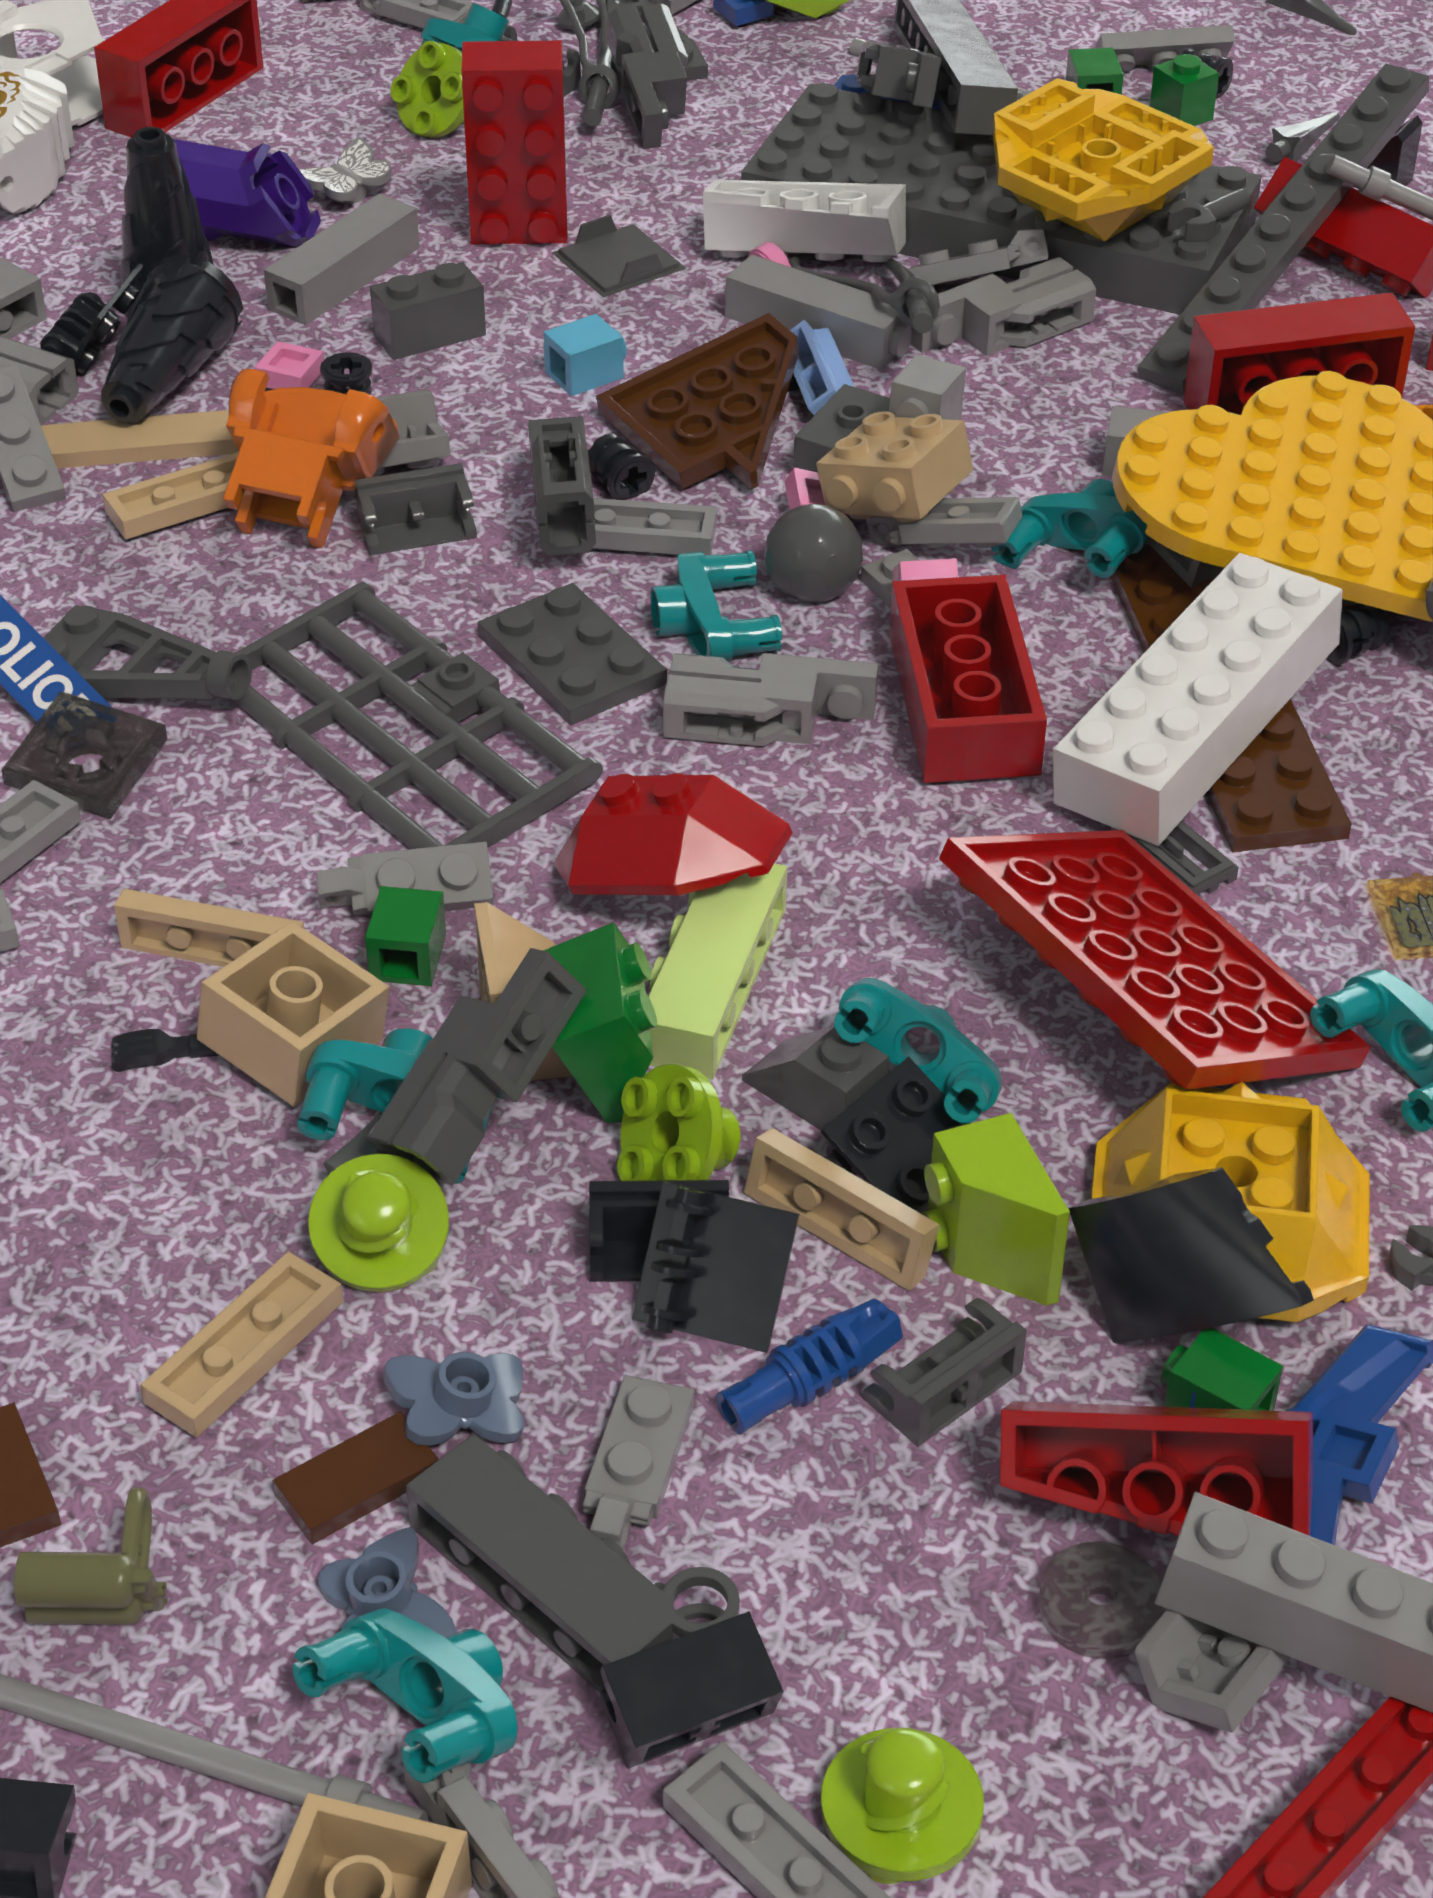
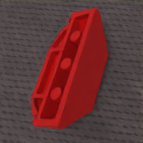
(668, 837)

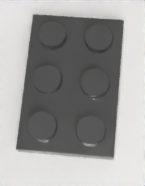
(572, 653)

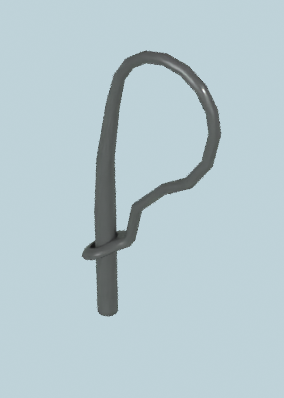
(600, 73)
(911, 292)

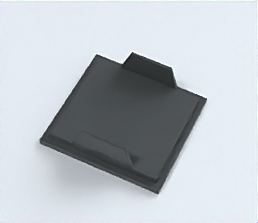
(615, 257)

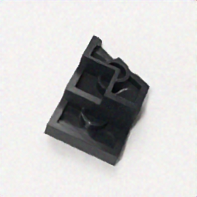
(1181, 1258)

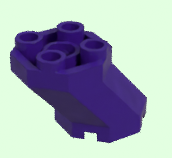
(249, 193)

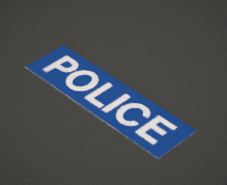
(33, 668)

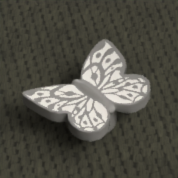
(348, 178)

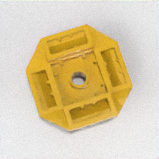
(1094, 156)
(1281, 1161)

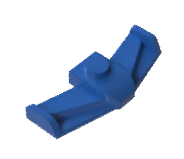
(1347, 1404)

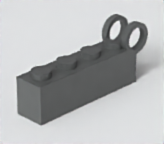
(548, 1566)

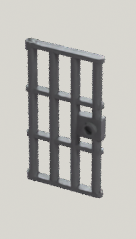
(436, 700)

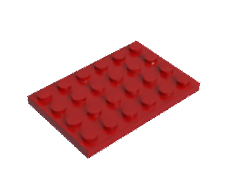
(1151, 956)

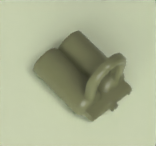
(94, 1585)

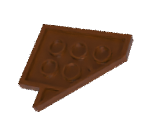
(709, 404)

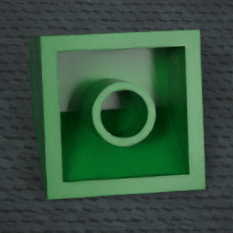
(611, 1026)

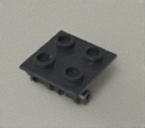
(90, 322)
(891, 1134)
(715, 1267)

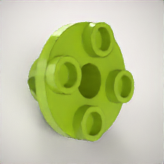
(430, 90)
(674, 1127)
(378, 1223)
(902, 1804)

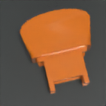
(301, 451)

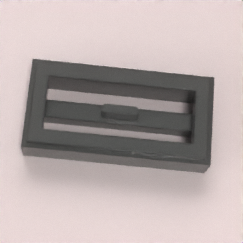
(1171, 856)

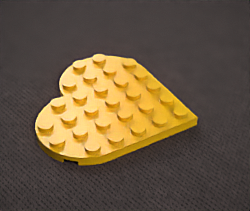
(1305, 478)

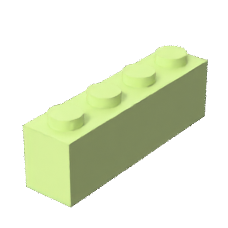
(713, 968)

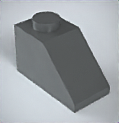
(818, 1074)

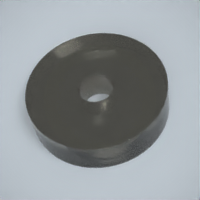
(1092, 1628)

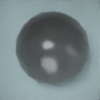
(813, 553)

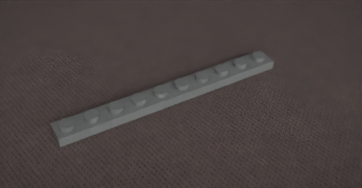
(1290, 218)

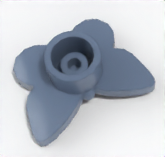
(457, 1395)
(384, 1580)

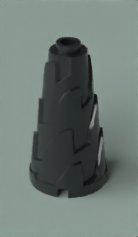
(159, 207)
(169, 334)

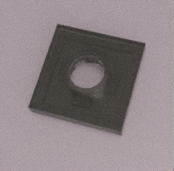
(82, 727)

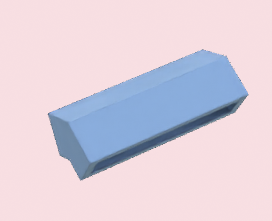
(819, 366)

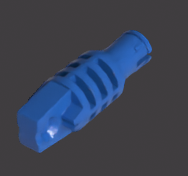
(812, 1364)

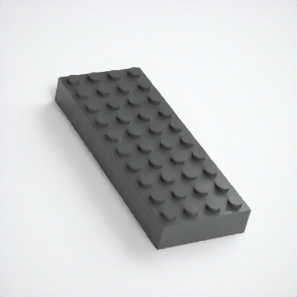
(958, 201)

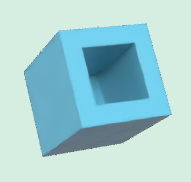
(584, 354)

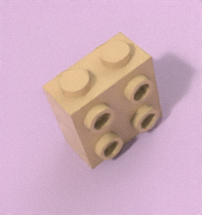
(895, 466)

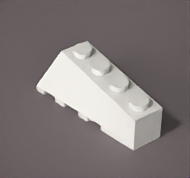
(805, 218)

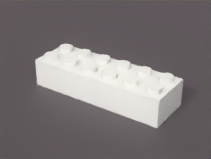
(1196, 698)

